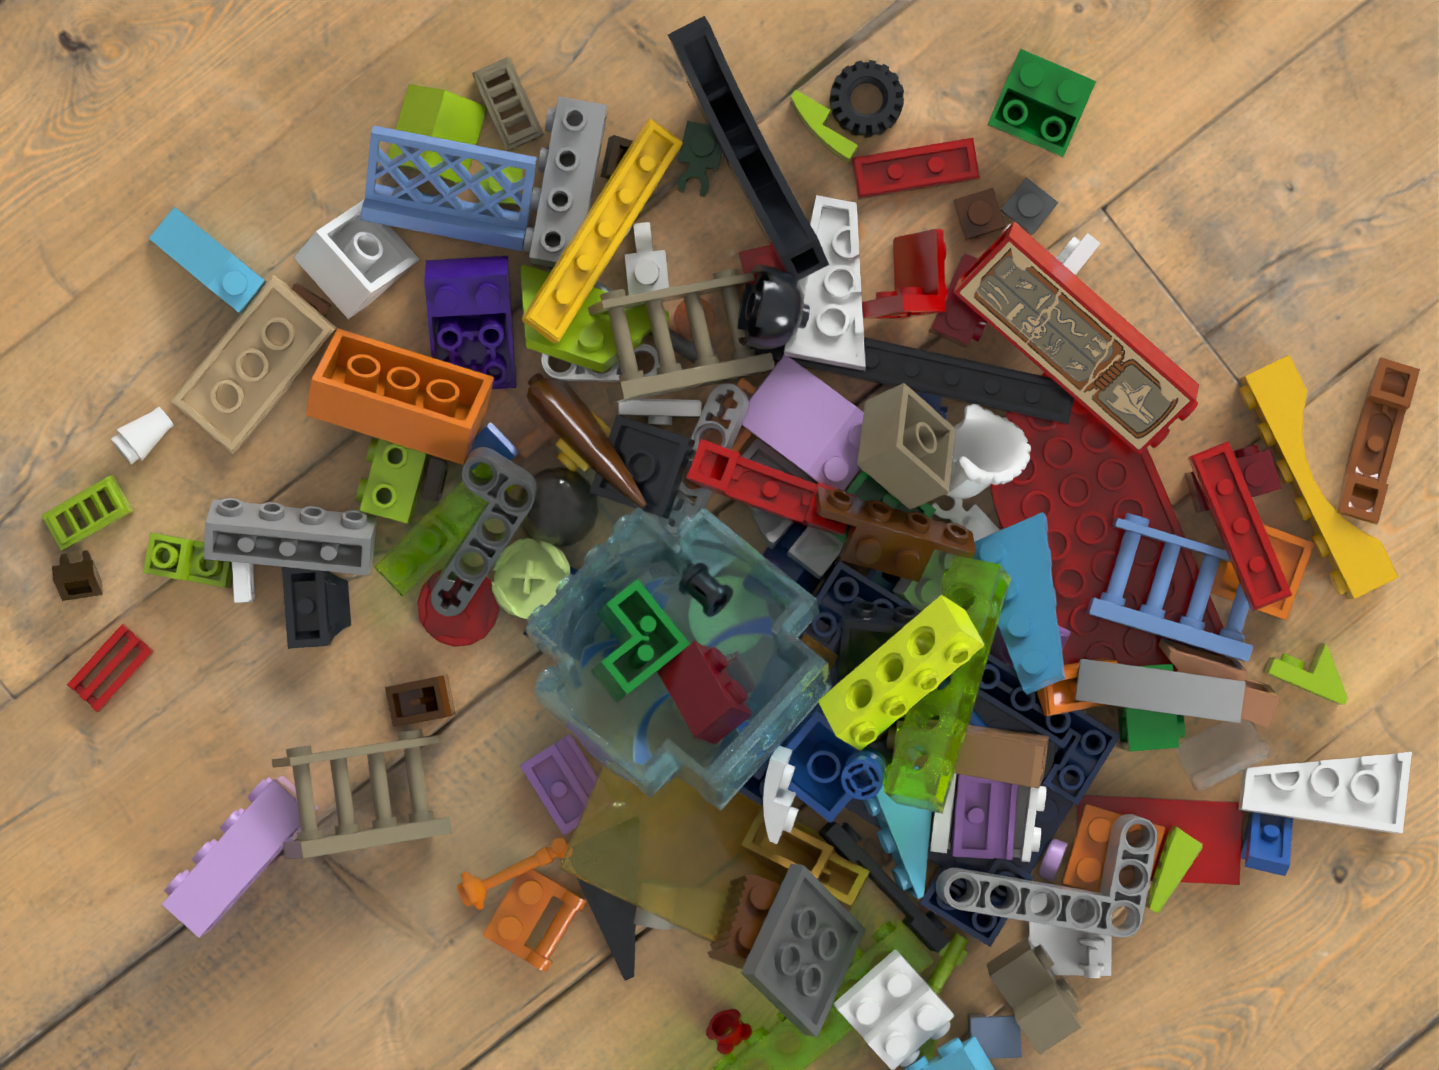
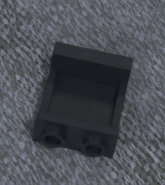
(866, 630)

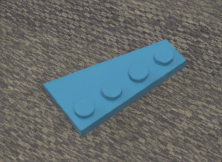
(1030, 605)

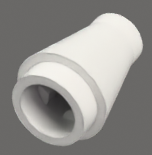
(141, 435)

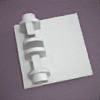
(1071, 949)

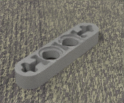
(704, 424)

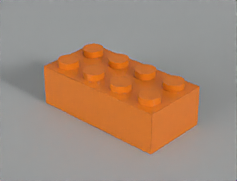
(399, 396)

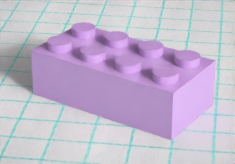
(238, 858)

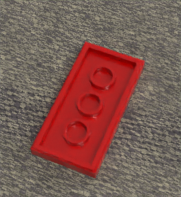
(1209, 822)

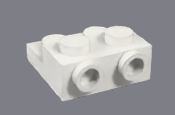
(895, 1011)

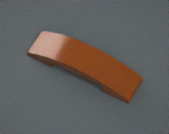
(1376, 440)

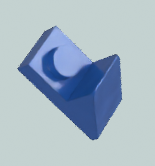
(1267, 843)

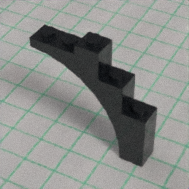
(746, 150)

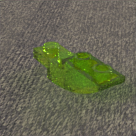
(433, 536)

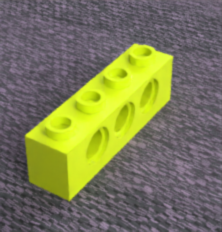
(901, 673)

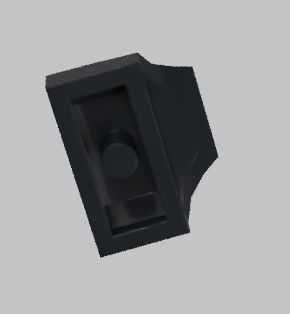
(314, 607)

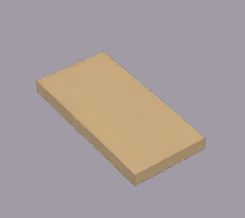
(253, 364)

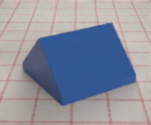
(819, 765)

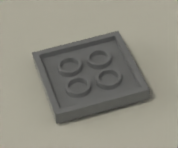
(803, 950)

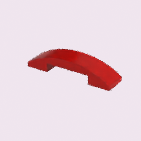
(760, 486)

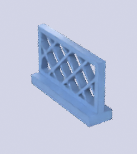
(446, 213)

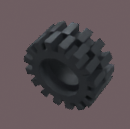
(872, 74)

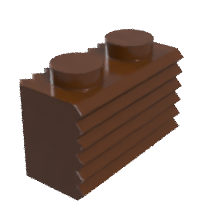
(743, 919)

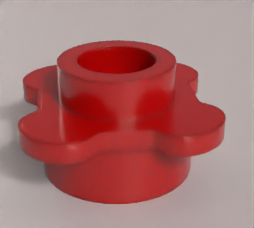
(724, 1022)

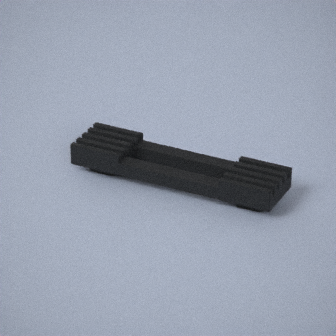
(925, 927)

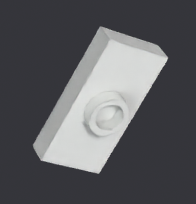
(661, 410)

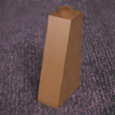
(994, 754)

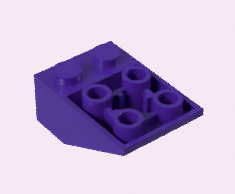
(472, 315)

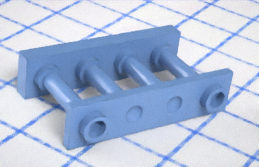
(1151, 615)

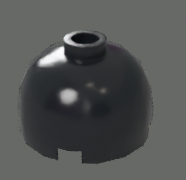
(771, 309)

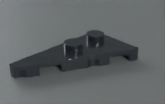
(616, 923)

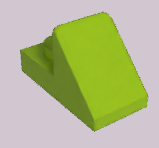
(1320, 678)

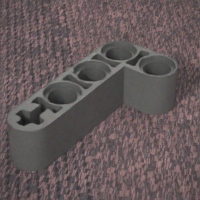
(478, 538)

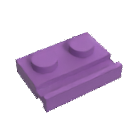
(562, 781)
(983, 818)

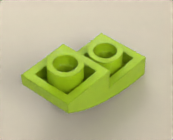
(185, 561)

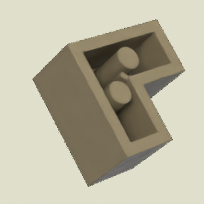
(1041, 1003)

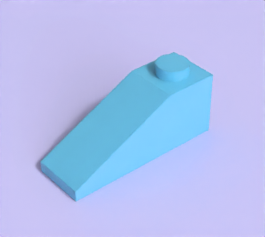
(207, 260)

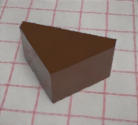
(420, 700)

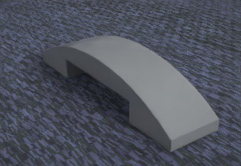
(1159, 690)

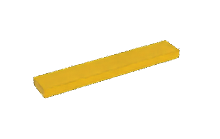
(602, 231)

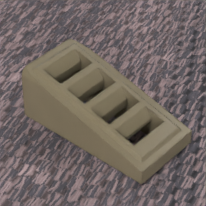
(491, 72)

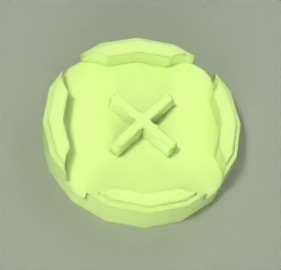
(528, 576)

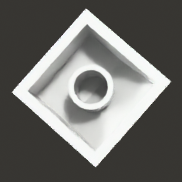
(355, 260)

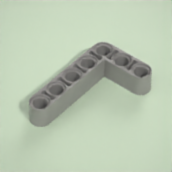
(1061, 898)

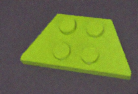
(587, 338)

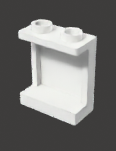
(1026, 836)

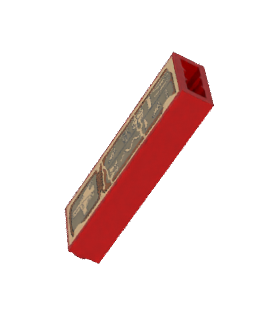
(1078, 339)

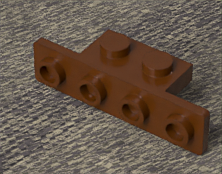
(890, 537)

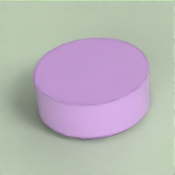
(1052, 859)

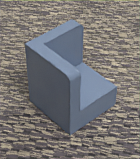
(996, 1035)

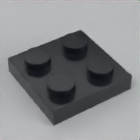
(653, 460)

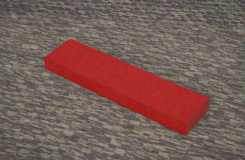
(1240, 526)

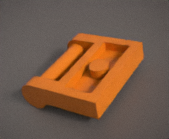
(522, 911)

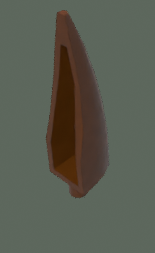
(581, 432)

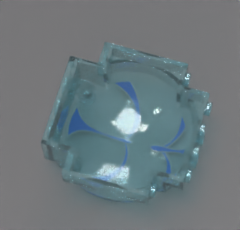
(756, 632)

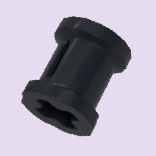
(705, 589)

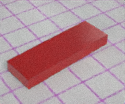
(915, 168)

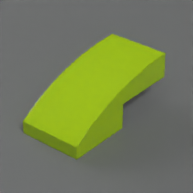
(814, 117)

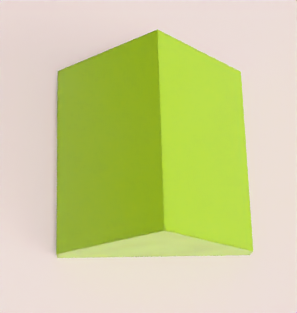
(441, 116)

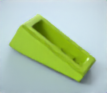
(117, 498)
(1174, 862)

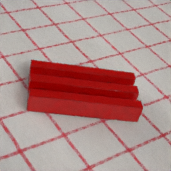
(87, 693)

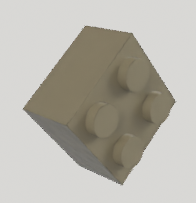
(906, 446)

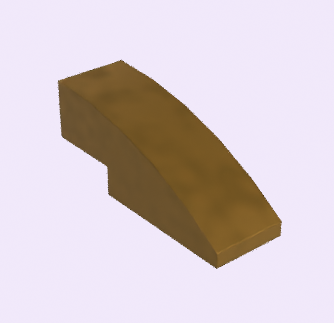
(835, 873)

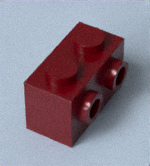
(959, 321)
(1256, 469)
(705, 692)

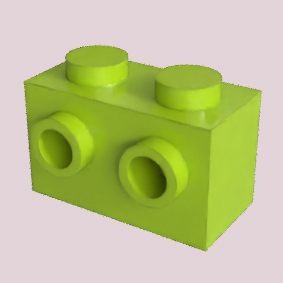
(392, 481)

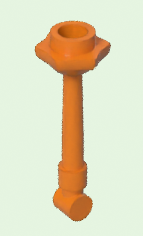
(474, 890)

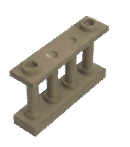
(670, 375)
(348, 833)

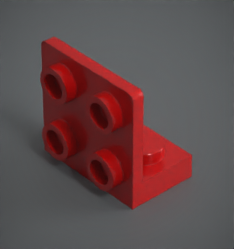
(917, 279)

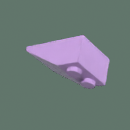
(807, 423)

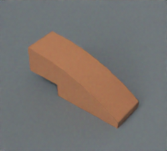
(1259, 698)

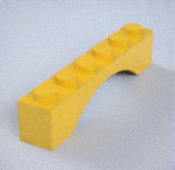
(1279, 401)

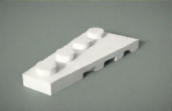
(834, 292)
(1342, 792)

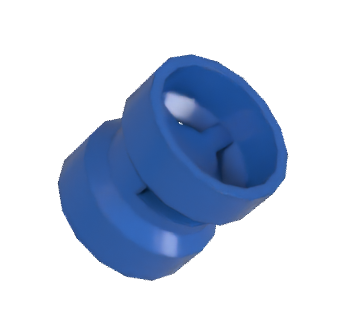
(867, 765)

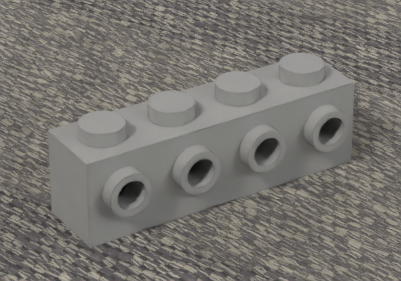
(568, 177)
(290, 536)

